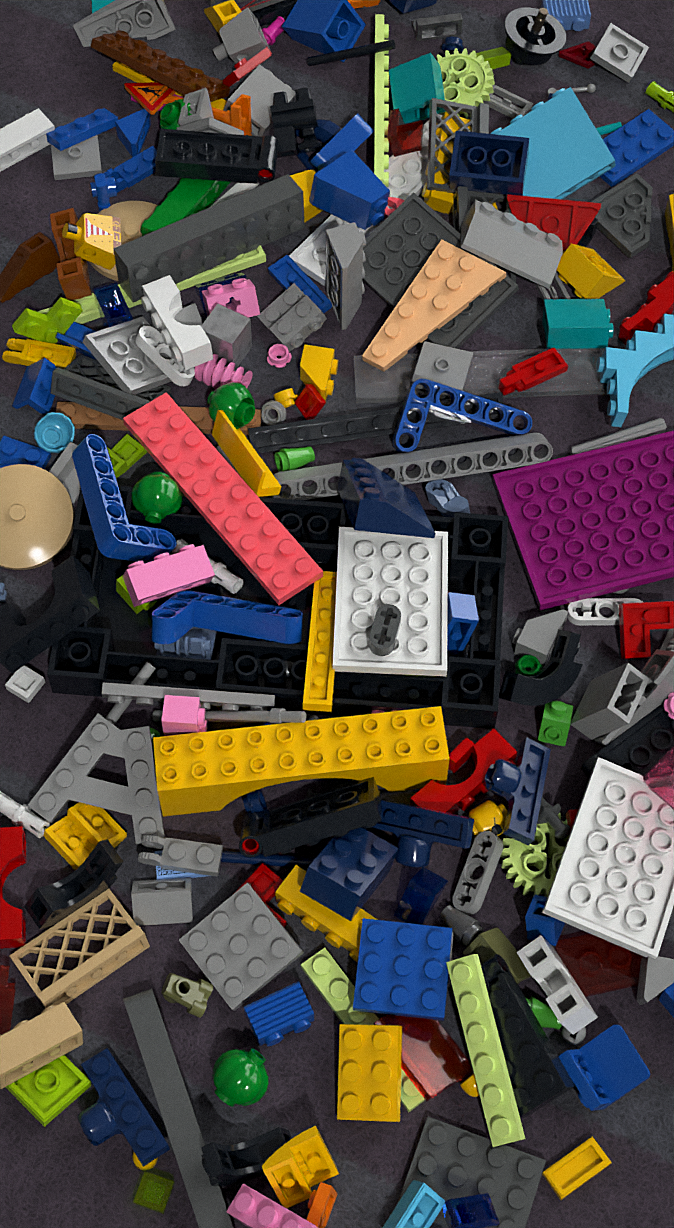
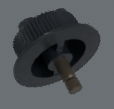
(533, 35)

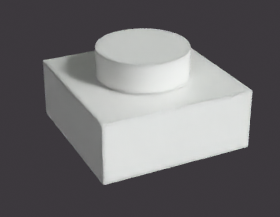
(25, 683)

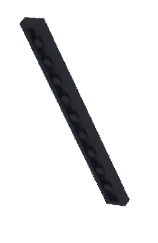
(353, 426)

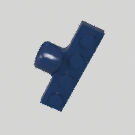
(522, 788)
(421, 827)
(119, 1111)

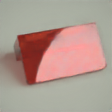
(404, 137)

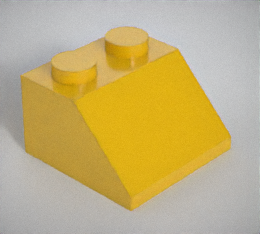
(587, 272)

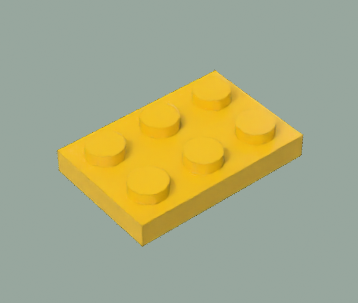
(369, 1072)

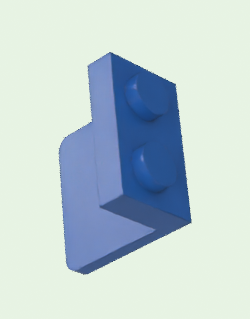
(605, 1068)

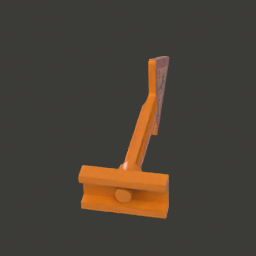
(155, 95)

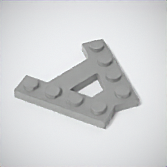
(71, 782)

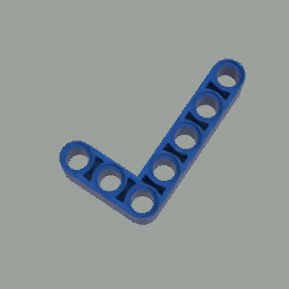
(455, 409)
(106, 509)
(225, 615)

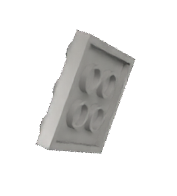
(123, 359)
(241, 946)

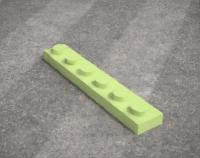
(339, 995)
(485, 1050)

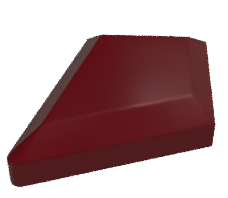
(579, 54)

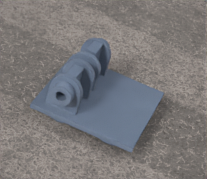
(196, 644)

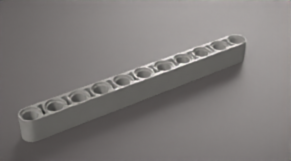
(424, 459)

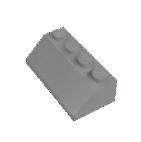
(511, 243)
(345, 271)

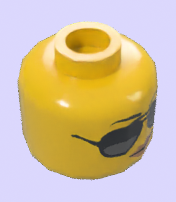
(488, 818)

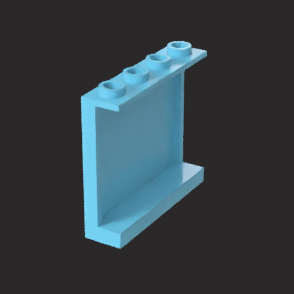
(562, 147)

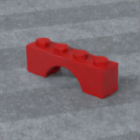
(460, 796)
(11, 856)

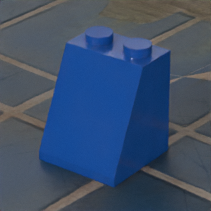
(324, 25)
(350, 191)

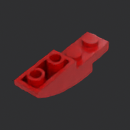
(659, 302)

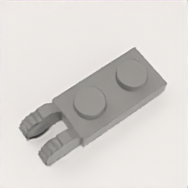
(183, 855)

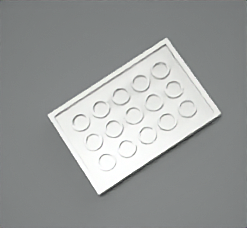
(395, 571)
(617, 863)

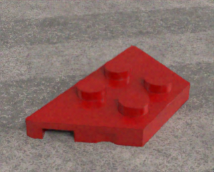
(556, 216)

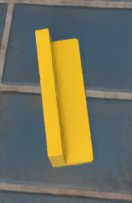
(244, 457)

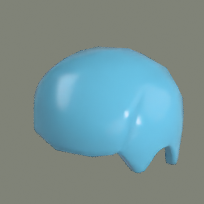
(54, 432)

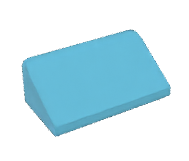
(416, 1208)

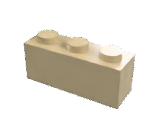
(37, 1043)

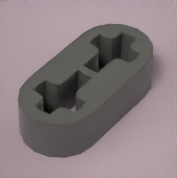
(390, 631)

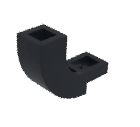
(551, 681)
(60, 899)
(243, 1160)

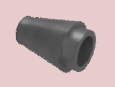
(464, 927)

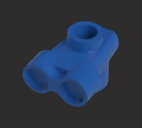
(103, 189)

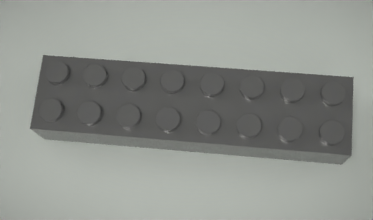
(211, 236)

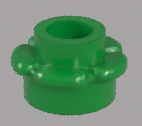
(528, 661)

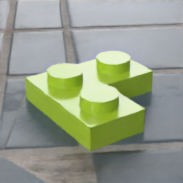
(45, 327)

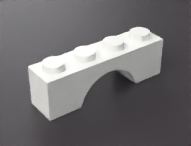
(188, 342)

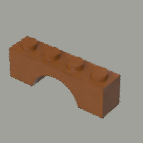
(72, 269)

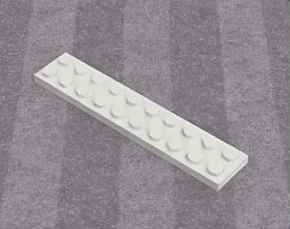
(405, 177)

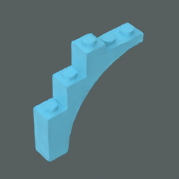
(626, 366)

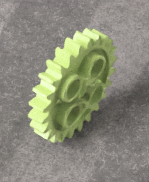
(457, 82)
(519, 856)

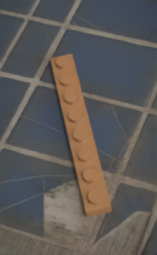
(88, 418)

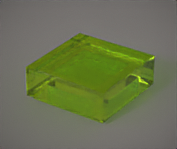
(154, 1192)

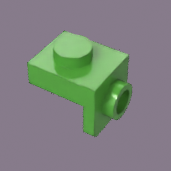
(555, 723)

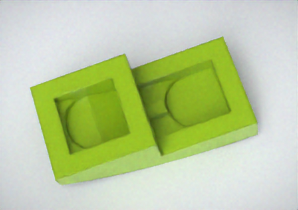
(125, 454)

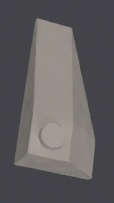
(135, 17)
(661, 683)

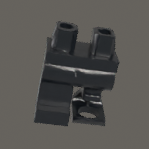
(293, 116)

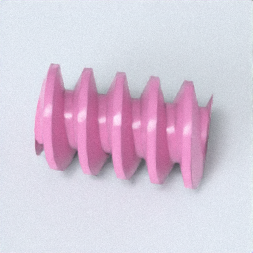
(218, 374)

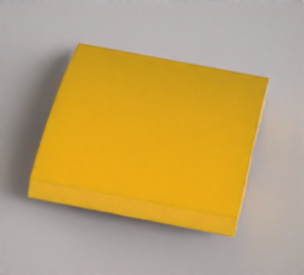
(81, 831)
(299, 1166)

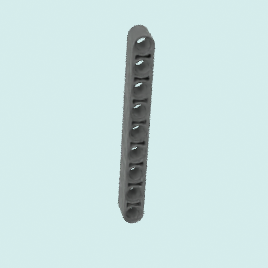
(175, 1109)

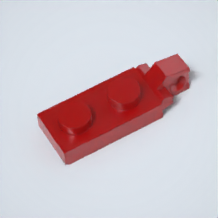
(533, 372)

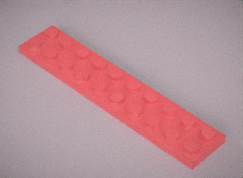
(223, 498)

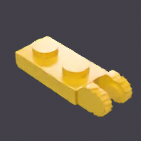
(36, 350)

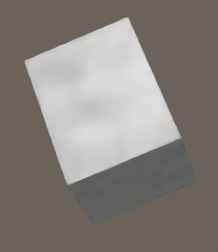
(228, 334)

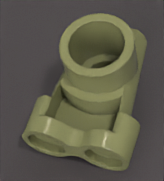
(193, 995)

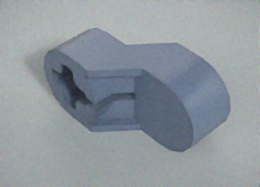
(446, 498)

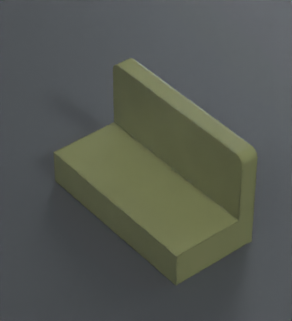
(495, 942)

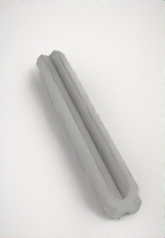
(633, 433)

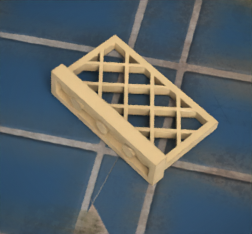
(97, 964)

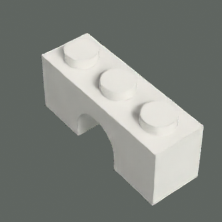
(562, 991)

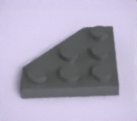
(627, 215)

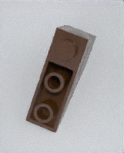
(28, 264)

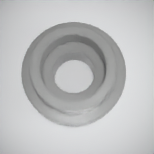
(267, 416)

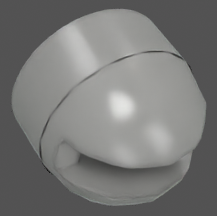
(580, 1035)

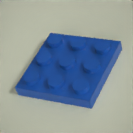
(402, 969)

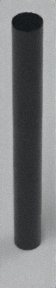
(351, 53)

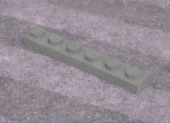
(148, 694)

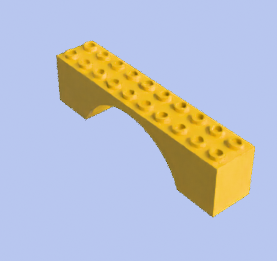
(218, 766)

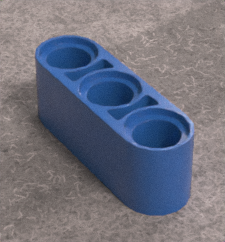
(347, 139)

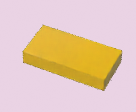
(576, 1168)

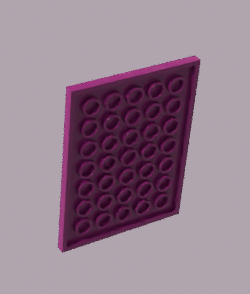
(593, 519)

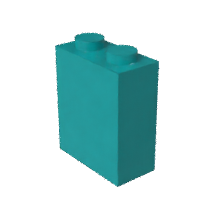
(415, 85)
(576, 323)

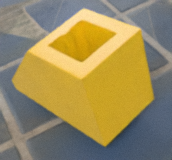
(222, 13)
(317, 368)

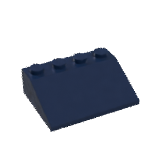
(380, 502)

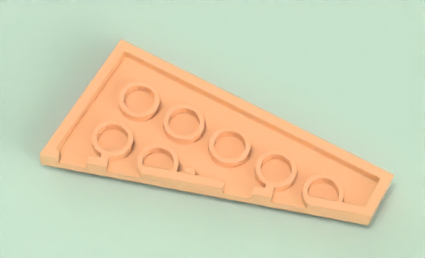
(435, 297)

